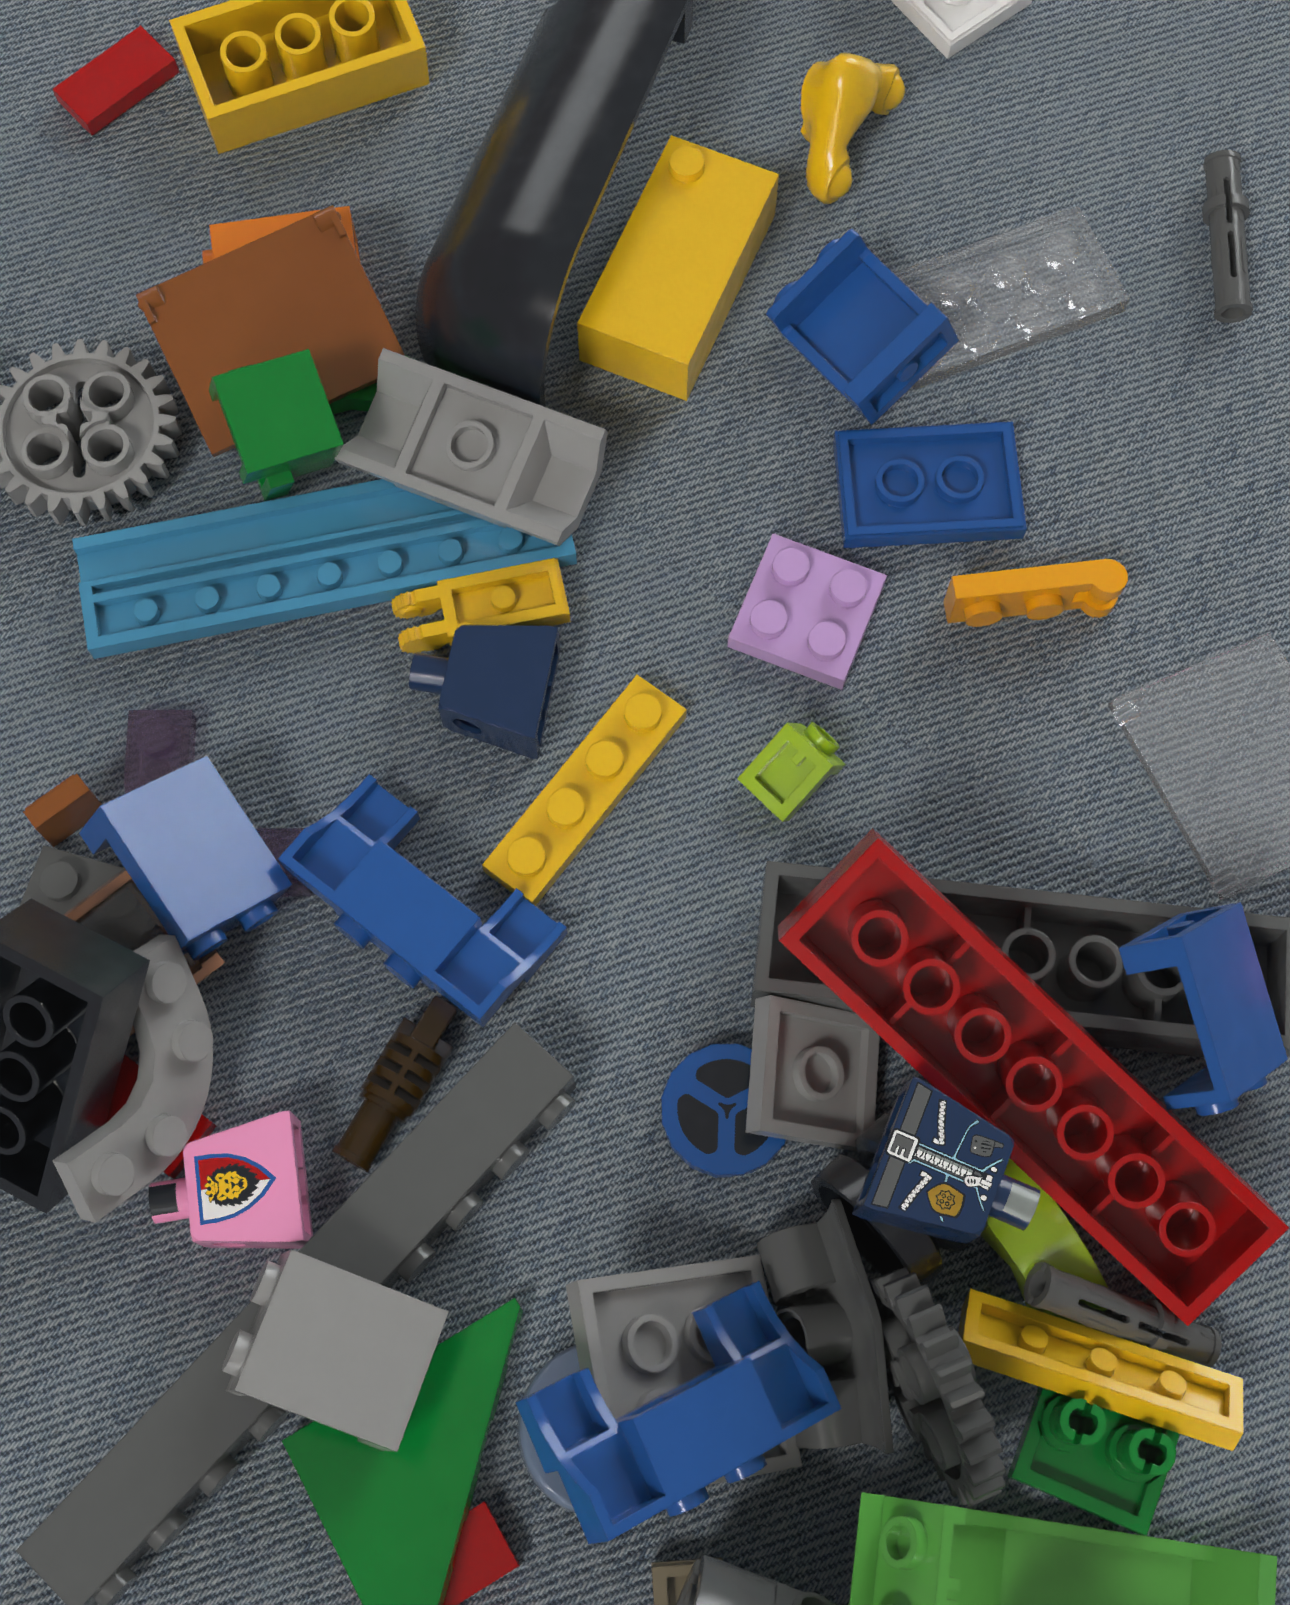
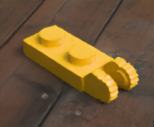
(504, 596)

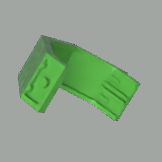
(977, 1557)

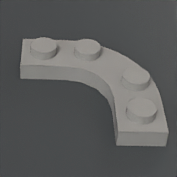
(165, 1100)

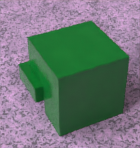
(278, 421)

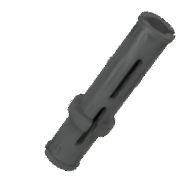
(1226, 216)
(1061, 1294)

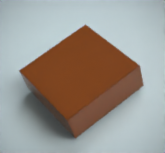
(63, 810)

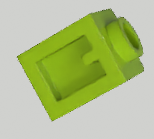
(792, 768)

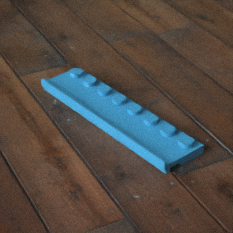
(282, 563)

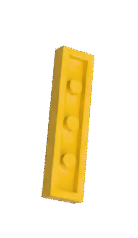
(585, 790)
(1103, 1369)

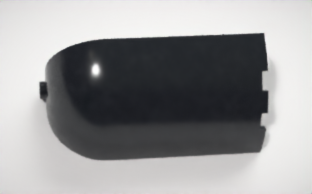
(535, 187)

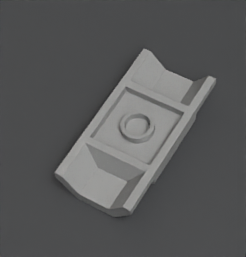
(478, 449)

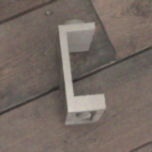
(335, 1349)

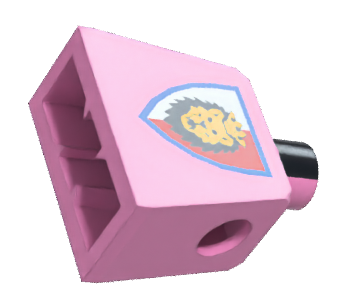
(242, 1187)

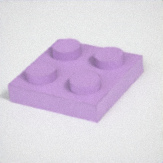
(806, 611)

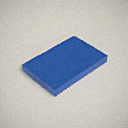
(928, 485)

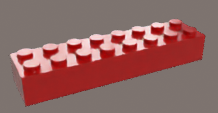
(1035, 1073)

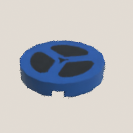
(708, 1113)

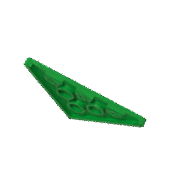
(404, 1510)

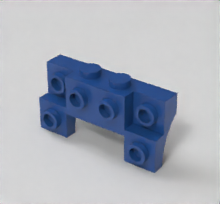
(407, 915)
(690, 1435)

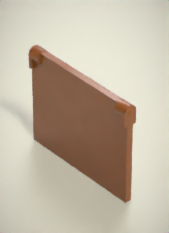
(267, 302)

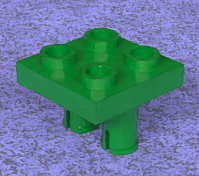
(1094, 1459)

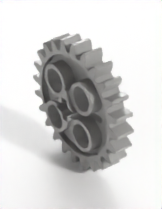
(135, 426)

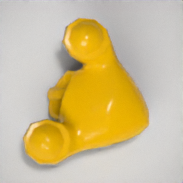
(833, 106)

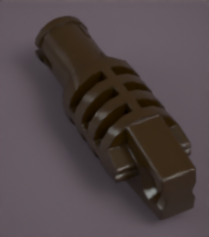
(397, 1083)

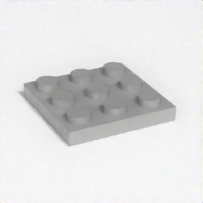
(644, 1340)

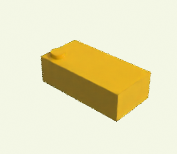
(295, 62)
(677, 267)

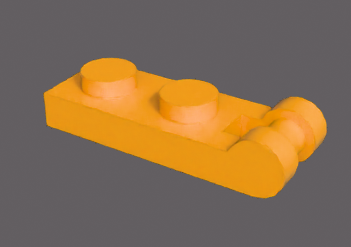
(1035, 592)

